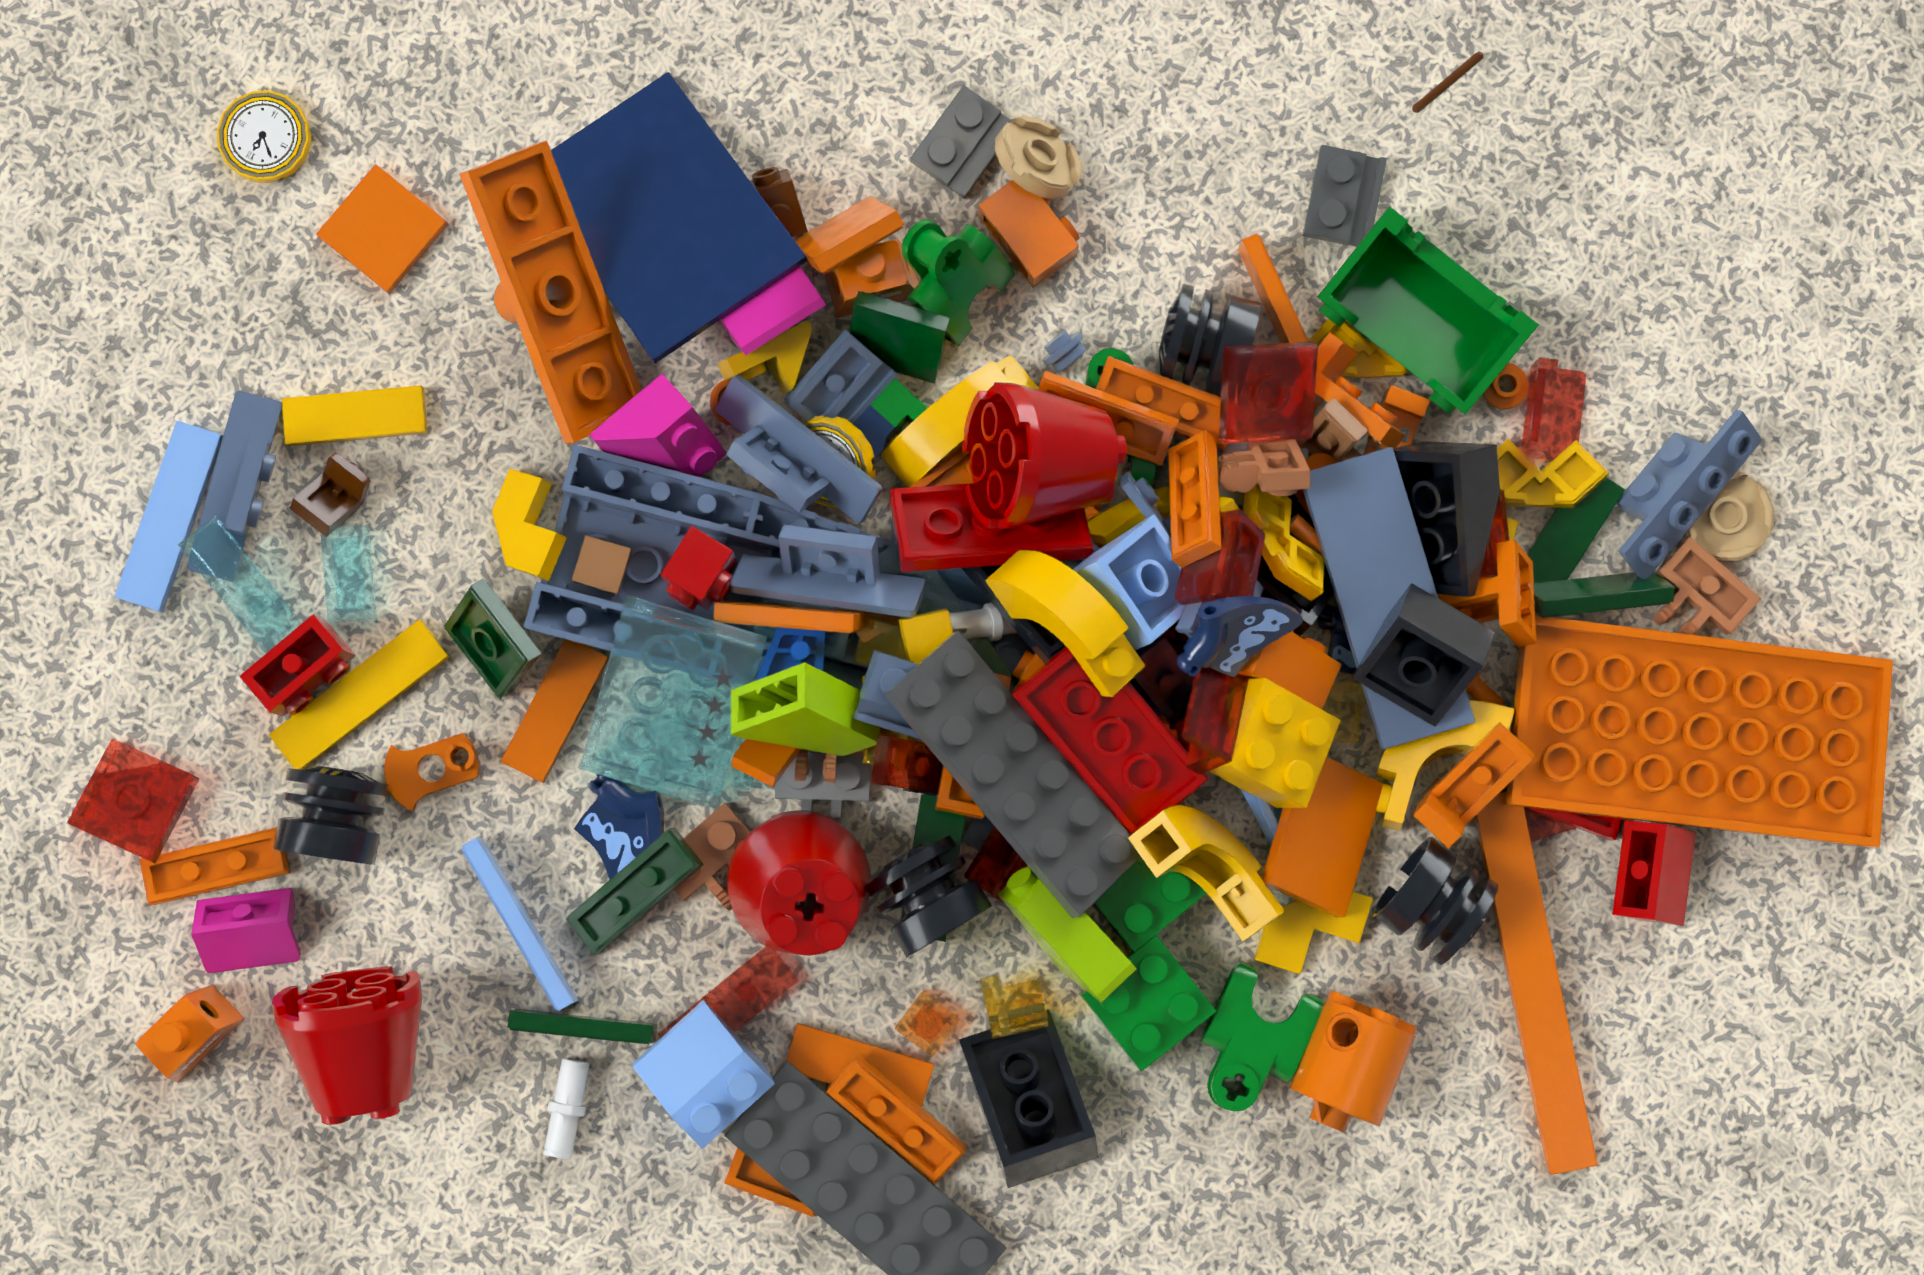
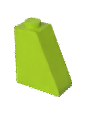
(801, 711)
(1071, 943)

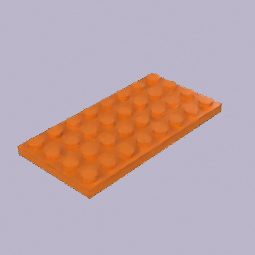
(1702, 732)

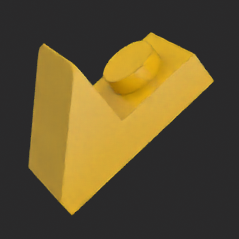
(782, 355)

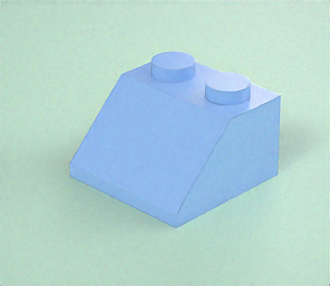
(1138, 580)
(703, 1074)

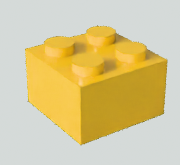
(1279, 746)

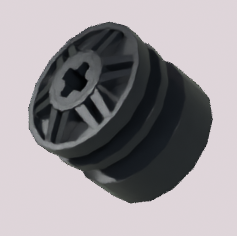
(1199, 335)
(331, 815)
(927, 895)
(1441, 905)

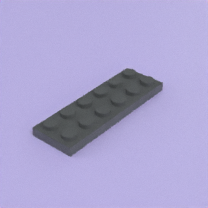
(1014, 773)
(859, 1183)

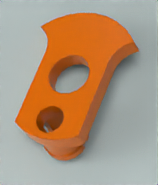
(403, 775)

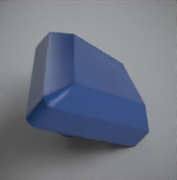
(792, 648)

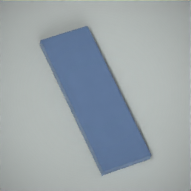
(1371, 561)

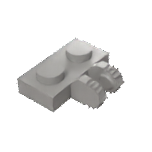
(850, 785)

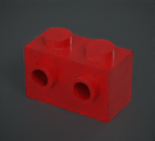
(699, 571)
(298, 667)
(1654, 872)

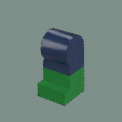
(888, 415)

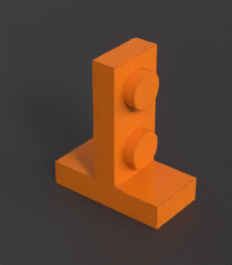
(1332, 361)
(1504, 596)
(1472, 784)

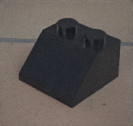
(1424, 655)

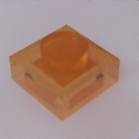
(927, 1023)

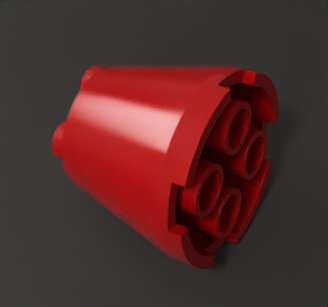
(1037, 455)
(801, 860)
(355, 1044)

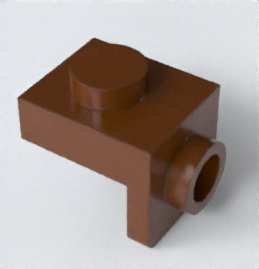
(780, 195)
(332, 495)

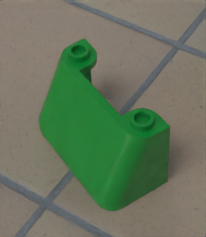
(1426, 312)

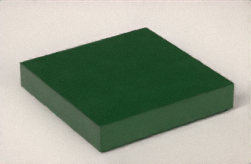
(900, 335)
(492, 639)

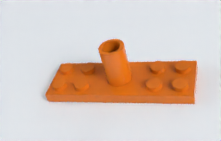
(551, 288)

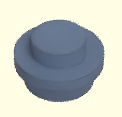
(1063, 350)

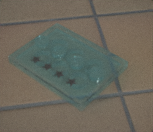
(669, 701)

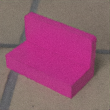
(246, 930)

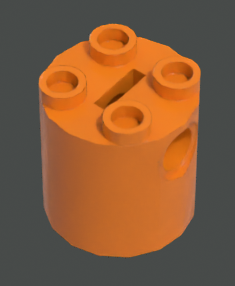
(1352, 1062)

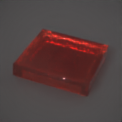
(1268, 392)
(133, 801)

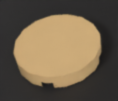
(1037, 157)
(1716, 525)

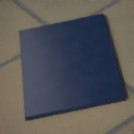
(670, 218)

